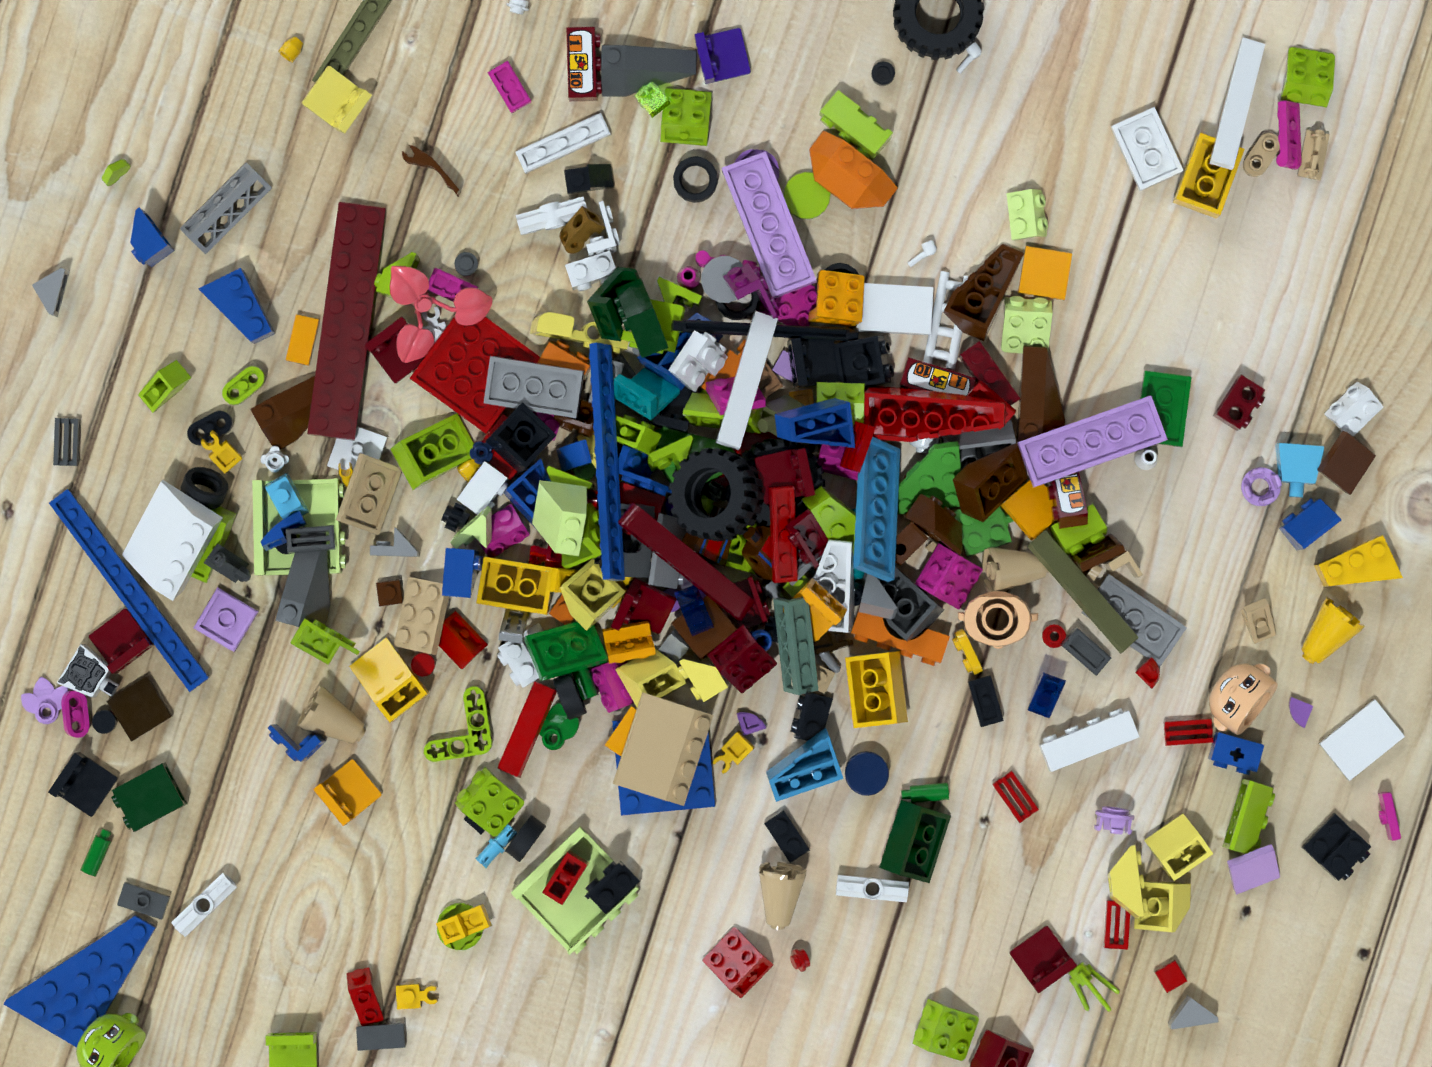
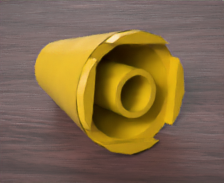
(1329, 632)

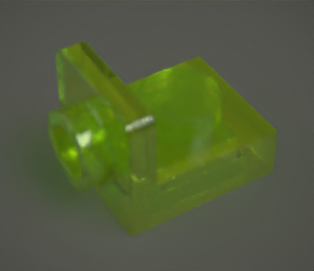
(652, 99)

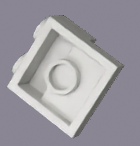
(697, 359)
(519, 659)

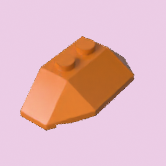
(849, 173)

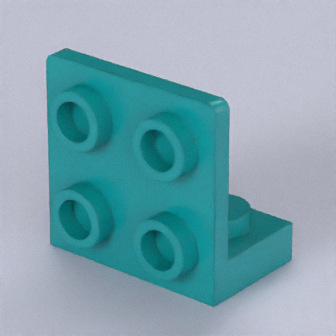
(645, 392)

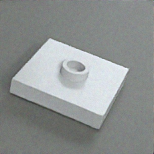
(348, 451)

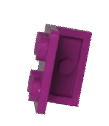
(745, 280)

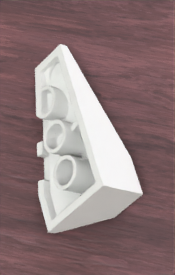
(837, 577)

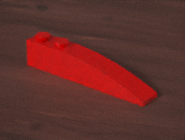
(925, 414)

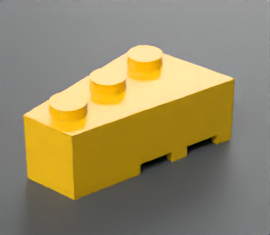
(1360, 564)

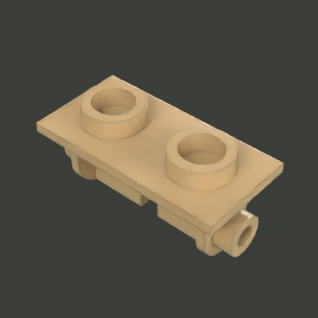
(1313, 154)

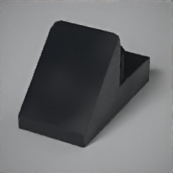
(589, 178)

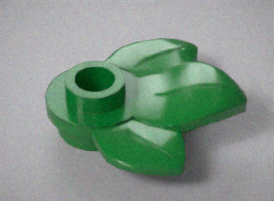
(558, 724)

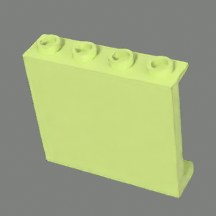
(323, 502)
(578, 915)

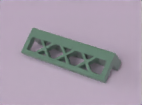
(797, 645)

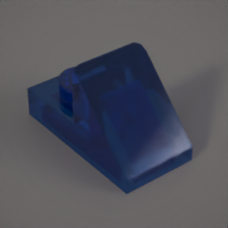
(693, 610)
(1046, 695)

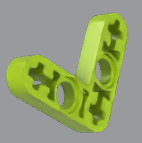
(468, 740)

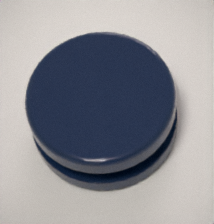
(866, 773)

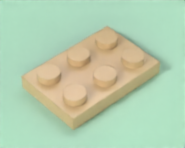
(369, 494)
(421, 616)

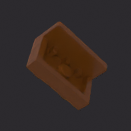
(583, 423)

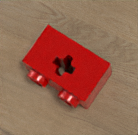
(565, 877)

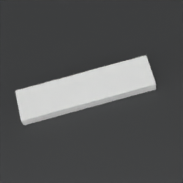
(563, 143)

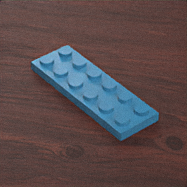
(877, 511)

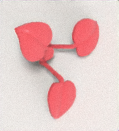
(411, 287)

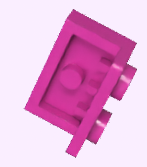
(506, 531)
(610, 686)

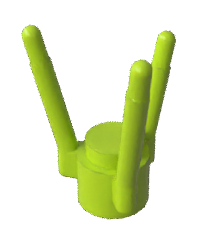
(1082, 976)

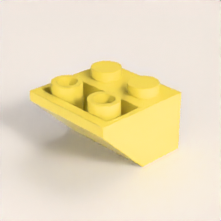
(651, 675)
(705, 679)
(1178, 847)

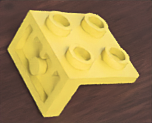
(336, 99)

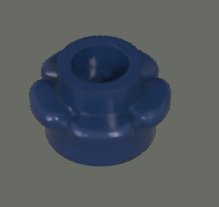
(474, 452)

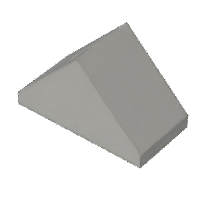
(51, 290)
(876, 600)
(1191, 1014)

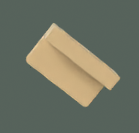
(1118, 561)

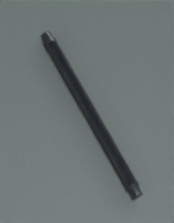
(781, 331)

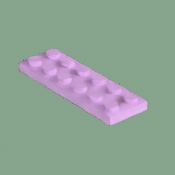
(769, 225)
(1092, 441)

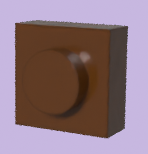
(389, 593)

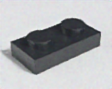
(985, 701)
(786, 836)

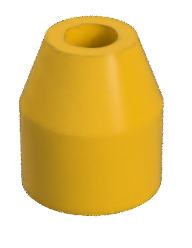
(291, 49)
(468, 469)

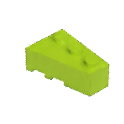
(855, 125)
(832, 515)

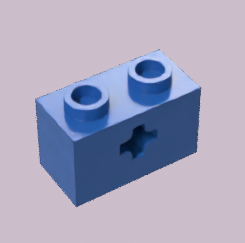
(1224, 744)

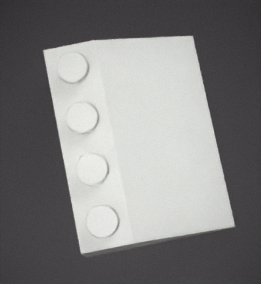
(170, 540)

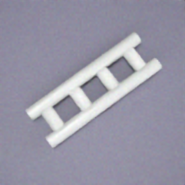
(955, 333)

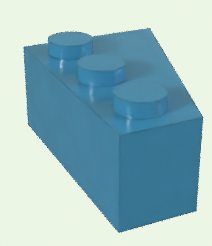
(805, 768)

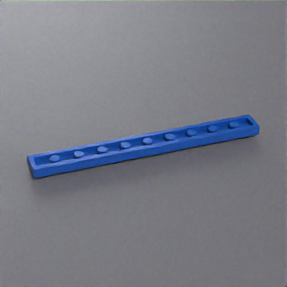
(606, 462)
(129, 590)

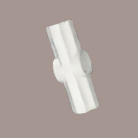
(549, 216)
(856, 887)
(193, 915)

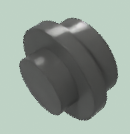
(466, 264)

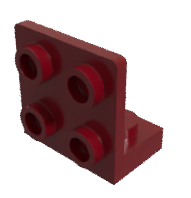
(385, 352)
(785, 469)
(644, 604)
(759, 610)
(121, 641)
(742, 659)
(1042, 959)

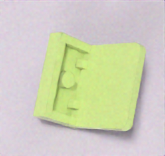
(1026, 323)

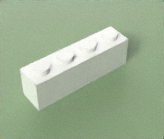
(1089, 740)

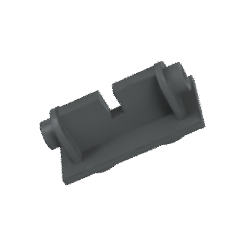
(228, 564)

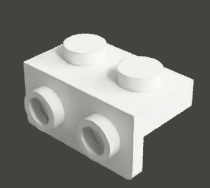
(1354, 409)

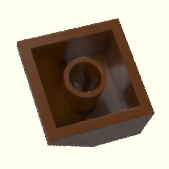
(937, 522)

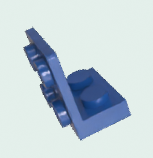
(634, 469)
(309, 744)

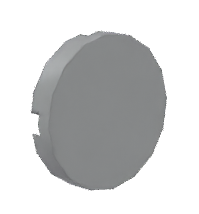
(713, 280)

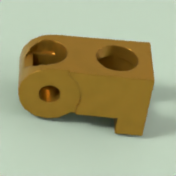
(580, 229)

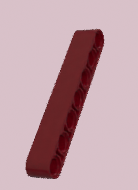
(686, 562)

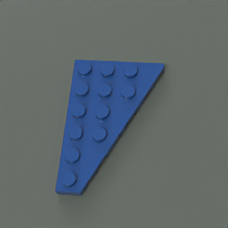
(85, 984)

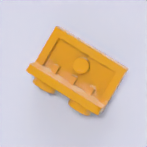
(629, 642)

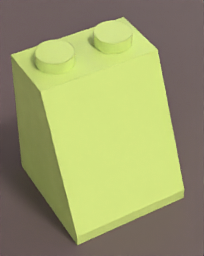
(561, 515)

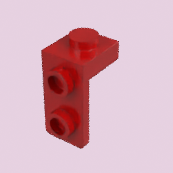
(364, 997)

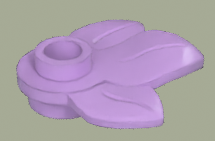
(44, 697)

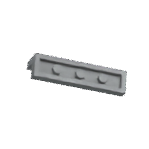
(222, 205)

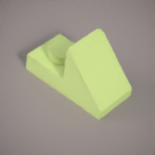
(479, 528)

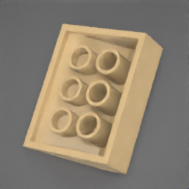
(663, 749)

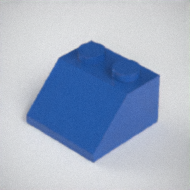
(147, 240)
(1309, 524)

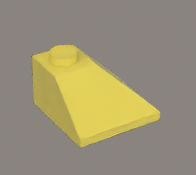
(589, 595)
(1165, 906)

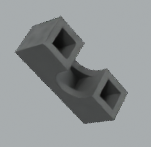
(637, 556)

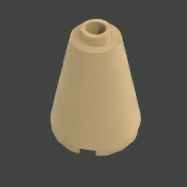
(1010, 568)
(330, 718)
(780, 891)

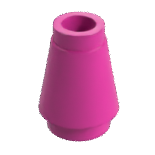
(688, 284)

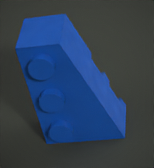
(240, 304)
(660, 363)
(818, 423)
(525, 488)
(460, 572)

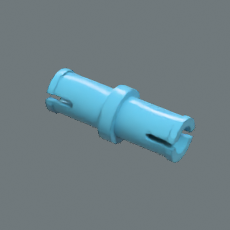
(496, 846)

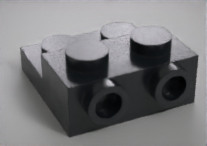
(864, 361)
(1337, 848)

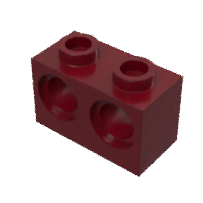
(1235, 400)

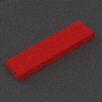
(782, 551)
(527, 729)

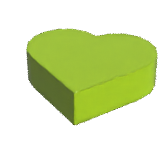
(115, 171)

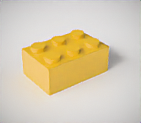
(1205, 185)
(515, 585)
(876, 689)

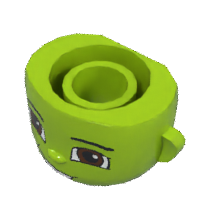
(110, 1041)

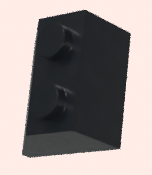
(520, 438)

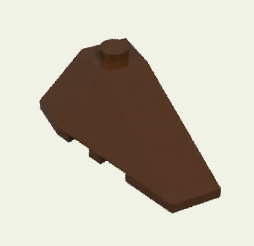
(981, 295)
(1039, 402)
(286, 414)

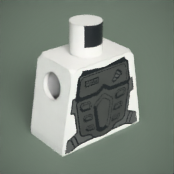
(88, 674)

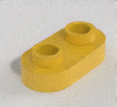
(962, 643)

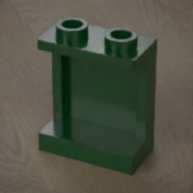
(604, 307)
(148, 797)

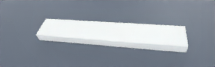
(1237, 103)
(746, 380)

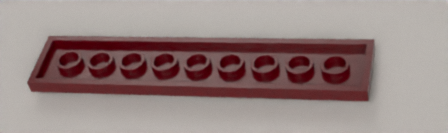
(346, 321)

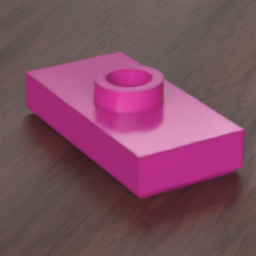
(509, 87)
(446, 284)
(1388, 816)

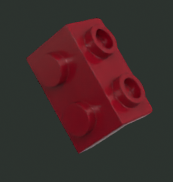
(808, 537)

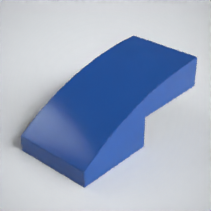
(574, 455)
(277, 536)

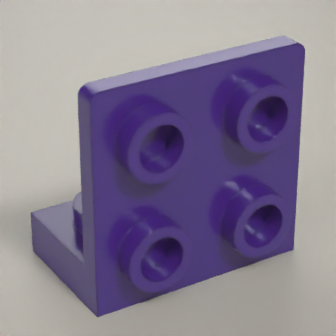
(722, 55)

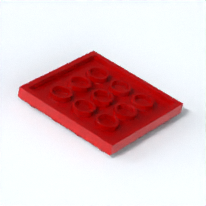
(459, 365)

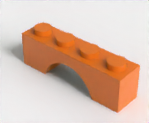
(929, 645)

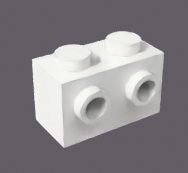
(590, 270)
(483, 488)

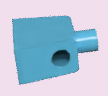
(1298, 465)
(285, 496)

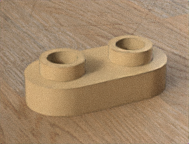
(1261, 154)

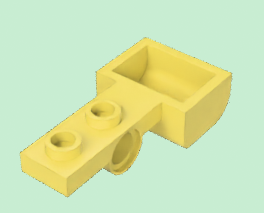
(561, 327)

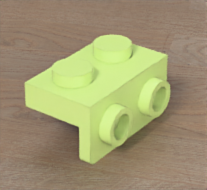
(1027, 214)

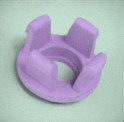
(1273, 481)
(1114, 820)

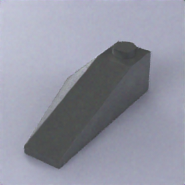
(632, 67)
(306, 587)
(914, 607)

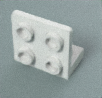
(599, 244)

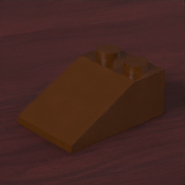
(989, 482)

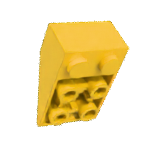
(388, 680)

